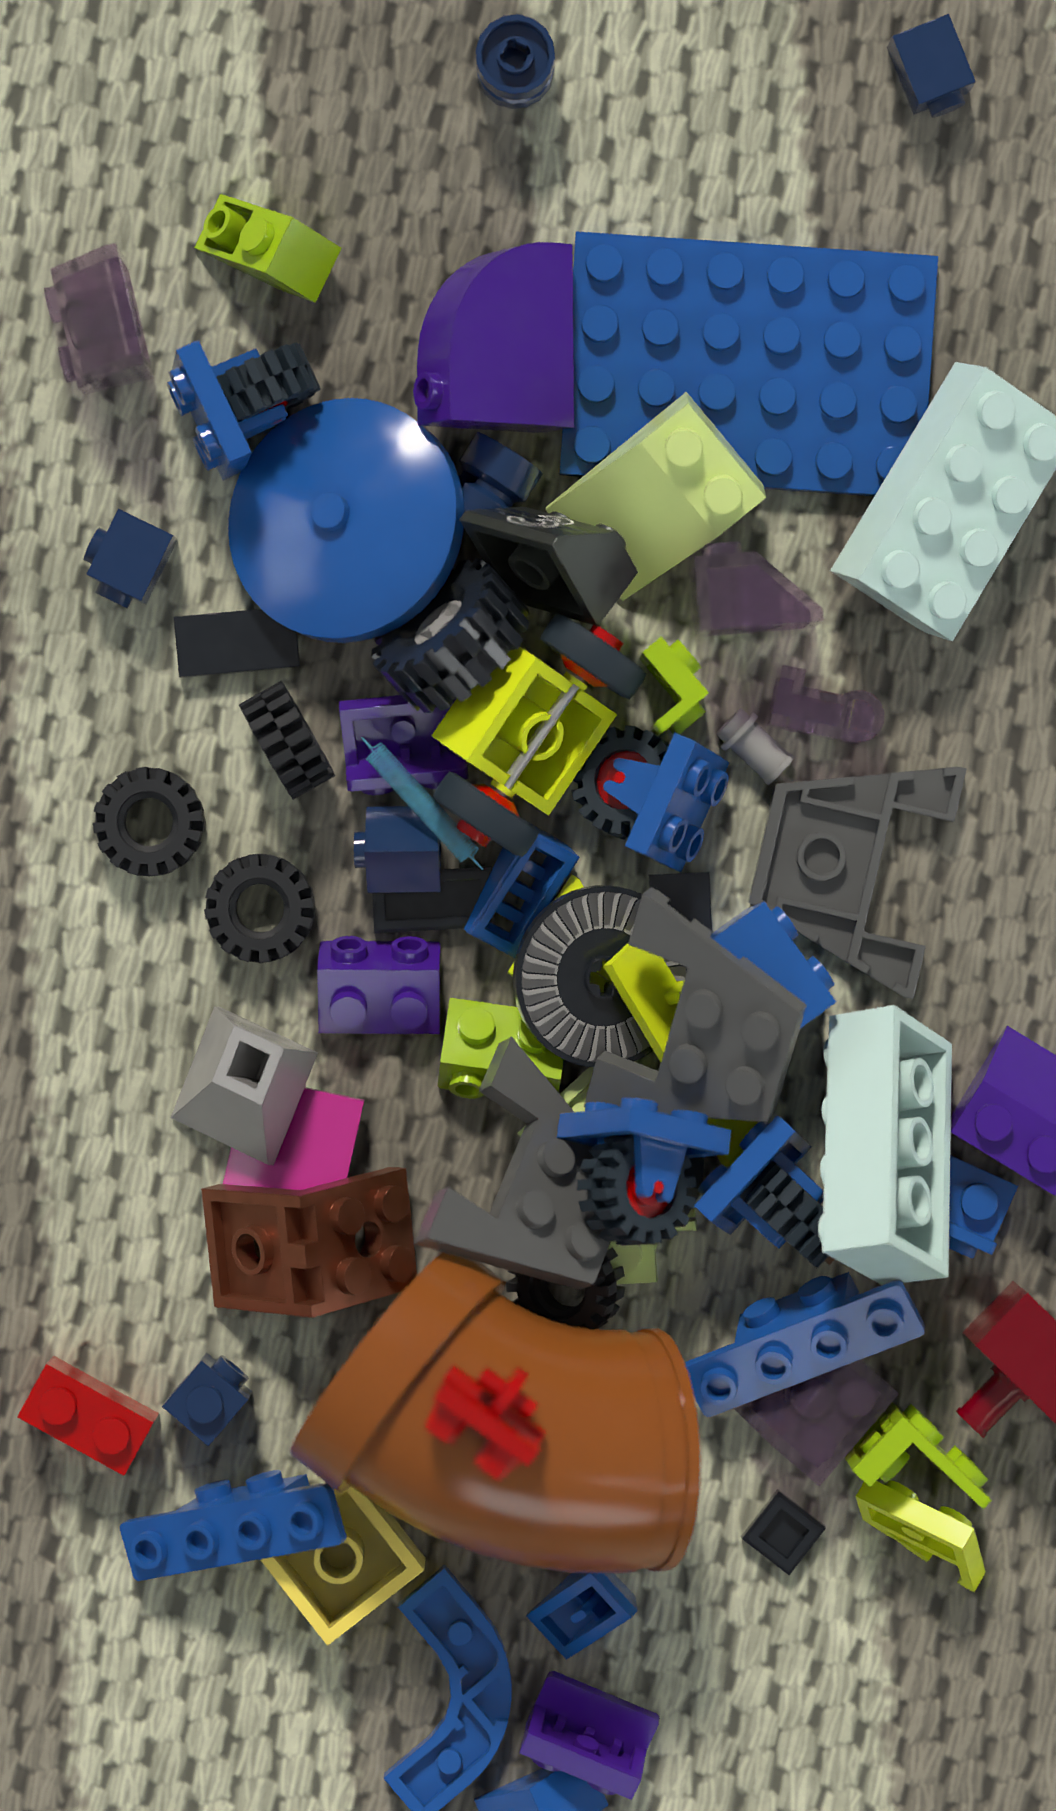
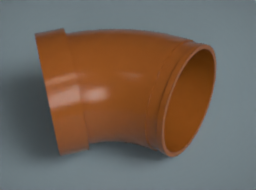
(617, 1411)

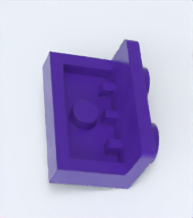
(404, 734)
(379, 986)
(589, 1735)

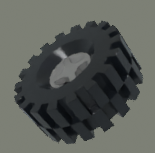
(453, 639)

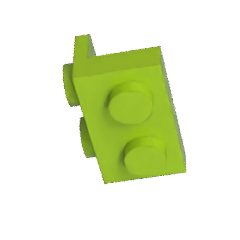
(675, 671)
(472, 1038)

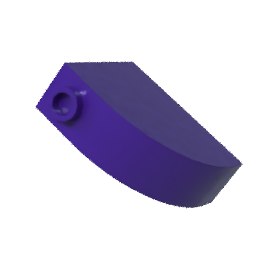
(501, 344)

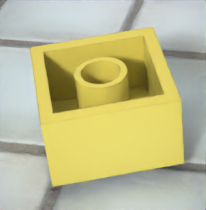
(349, 1580)

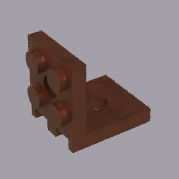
(309, 1244)

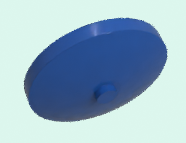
(346, 520)

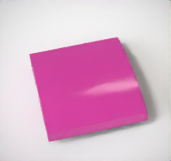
(314, 1148)

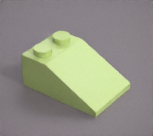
(665, 490)

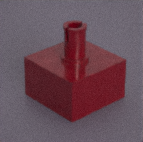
(1022, 1345)

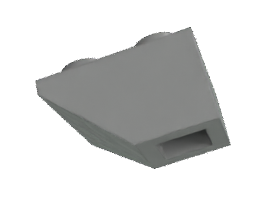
(244, 1085)

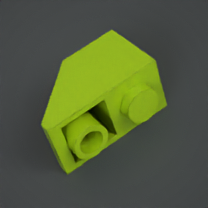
(268, 247)

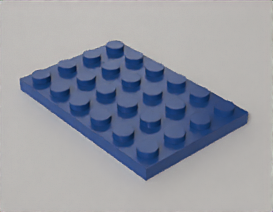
(789, 351)

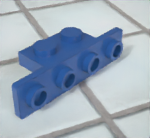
(802, 1338)
(235, 1526)

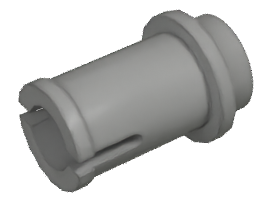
(754, 745)

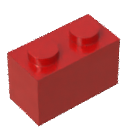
(88, 1415)

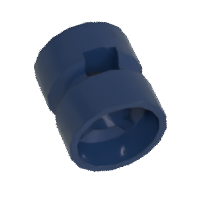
(515, 61)
(495, 475)

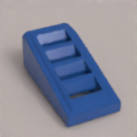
(548, 881)

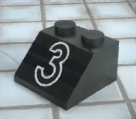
(553, 559)

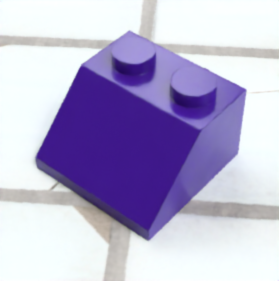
(1013, 1109)

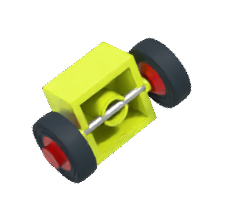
(531, 731)

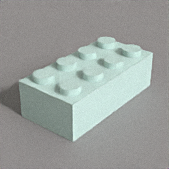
(952, 501)
(887, 1146)

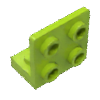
(883, 1452)

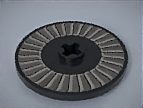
(554, 971)

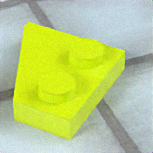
(922, 1529)

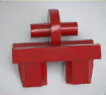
(493, 1409)

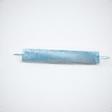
(426, 804)

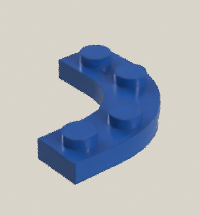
(478, 1700)

